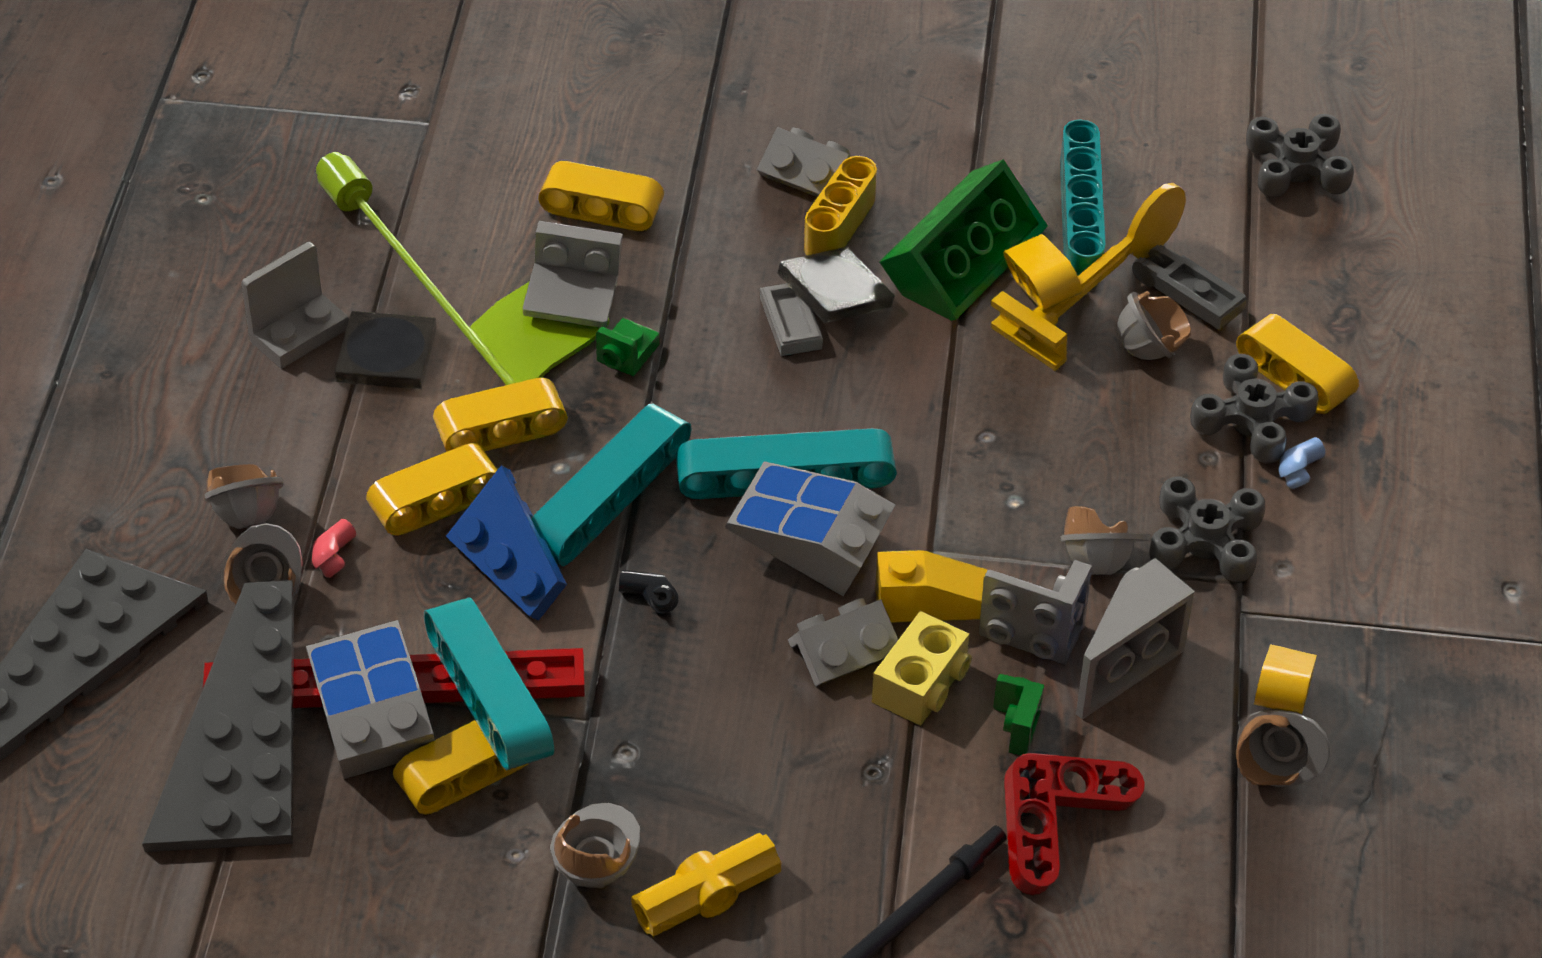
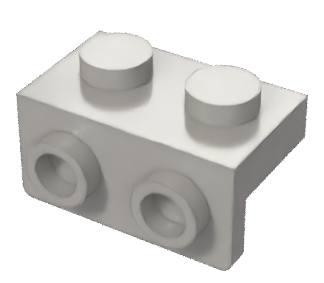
(800, 161)
(845, 642)

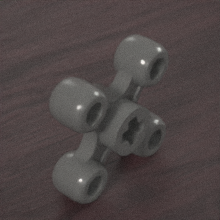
(1299, 155)
(1254, 408)
(1208, 528)

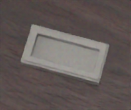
(790, 320)

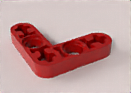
(1053, 792)

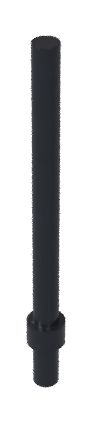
(962, 865)

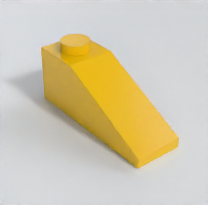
(929, 584)

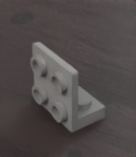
(573, 274)
(288, 309)
(1034, 616)

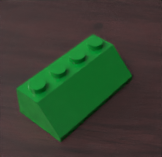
(963, 241)

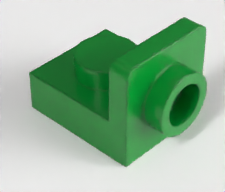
(626, 346)
(1023, 706)

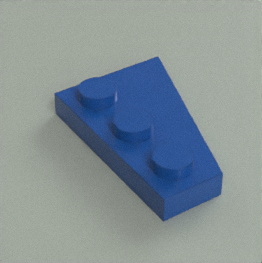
(506, 546)

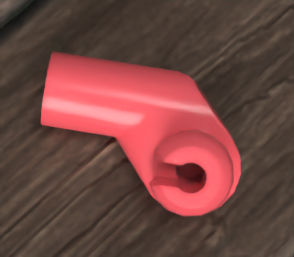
(328, 544)

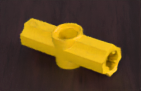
(706, 884)

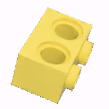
(921, 668)

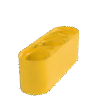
(601, 196)
(841, 206)
(1042, 272)
(1291, 356)
(501, 415)
(430, 489)
(1285, 679)
(449, 769)

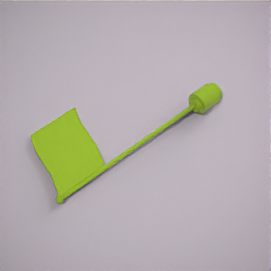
(510, 342)

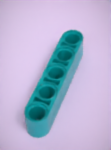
(1082, 194)
(729, 464)
(610, 482)
(489, 683)

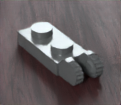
(1190, 286)

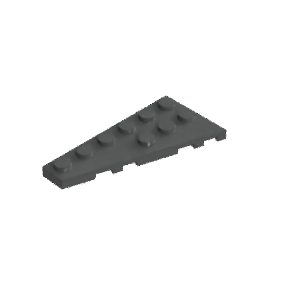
(84, 638)
(237, 753)

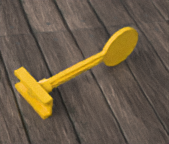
(1036, 329)

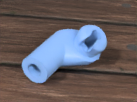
(1298, 457)

